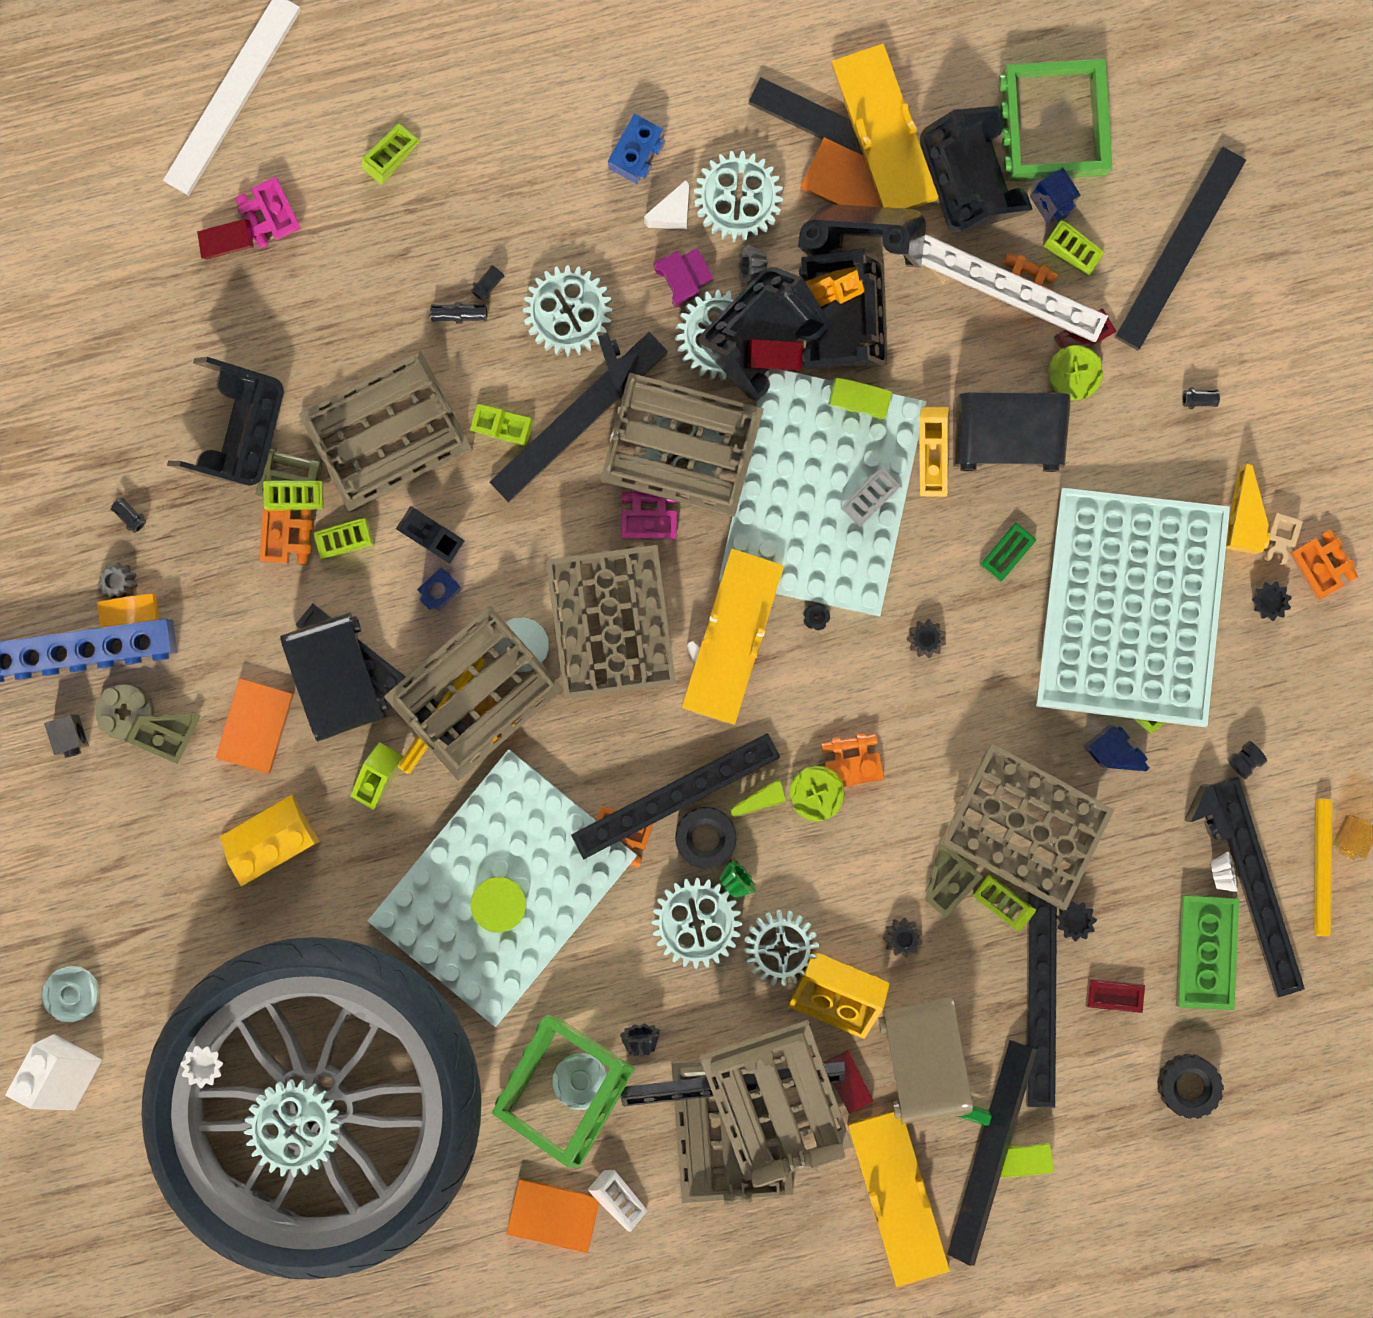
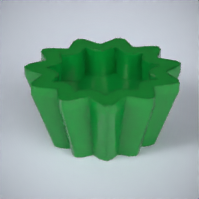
(737, 880)

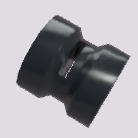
(1247, 760)

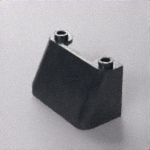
(968, 171)
(900, 230)
(769, 308)
(857, 325)
(1010, 429)
(332, 676)

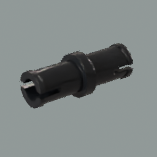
(459, 312)

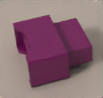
(684, 275)

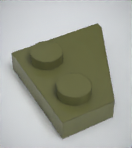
(163, 733)
(950, 881)

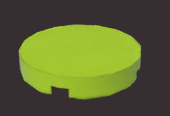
(1075, 371)
(817, 793)
(498, 904)

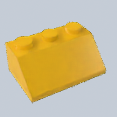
(268, 840)
(839, 995)

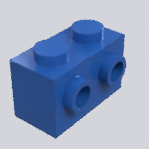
(636, 149)

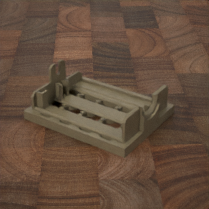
(369, 401)
(693, 411)
(576, 629)
(451, 666)
(1011, 858)
(757, 1058)
(698, 1148)

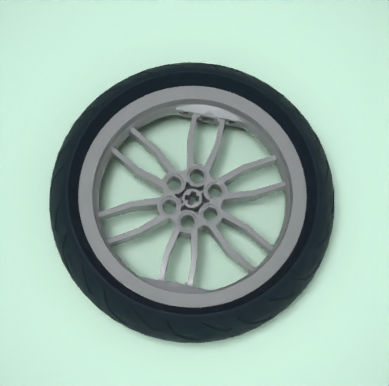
(250, 1224)

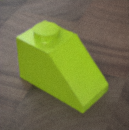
(376, 775)

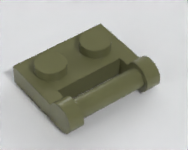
(314, 467)

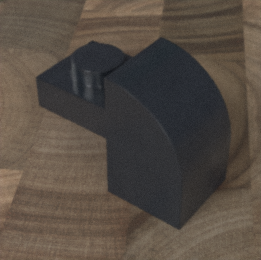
(430, 534)

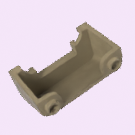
(927, 1061)

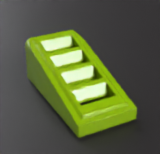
(388, 168)
(1080, 240)
(268, 493)
(362, 524)
(766, 797)
(1024, 916)

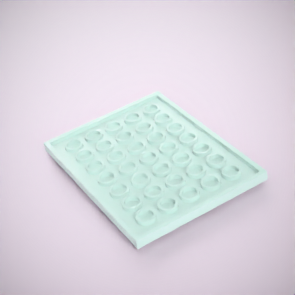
(802, 473)
(1133, 607)
(509, 829)

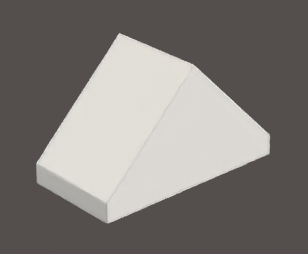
(671, 211)

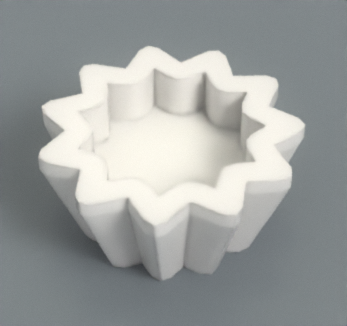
(1224, 872)
(201, 1066)

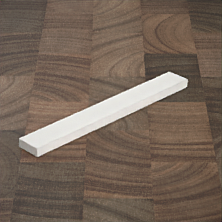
(232, 95)
(1012, 289)

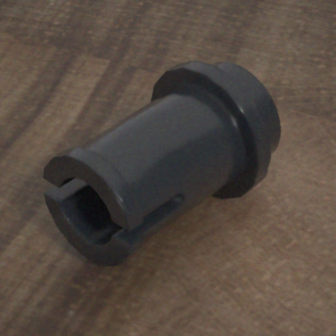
(487, 283)
(1193, 398)
(128, 515)

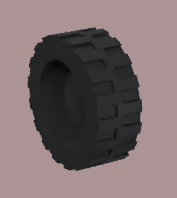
(711, 858)
(1212, 1086)

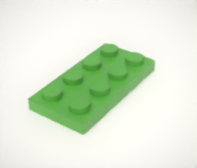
(1207, 952)

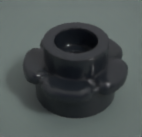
(819, 609)

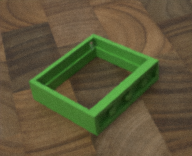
(1100, 119)
(599, 1108)

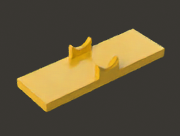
(884, 129)
(732, 636)
(898, 1198)

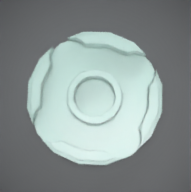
(531, 635)
(70, 994)
(578, 1080)

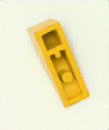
(934, 450)
(1247, 515)

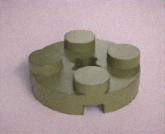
(112, 700)

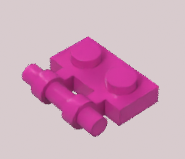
(275, 208)
(647, 523)

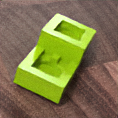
(860, 398)
(502, 425)
(1028, 1160)

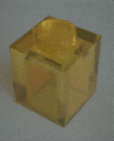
(1354, 838)

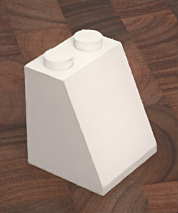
(53, 1075)

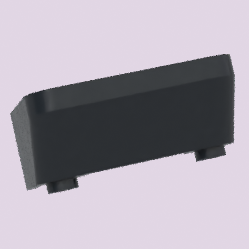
(249, 427)

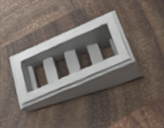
(887, 479)

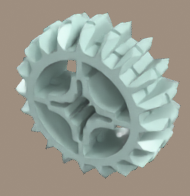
(767, 948)

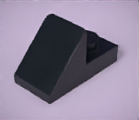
(618, 368)
(1207, 805)

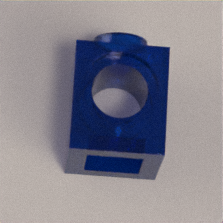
(452, 588)

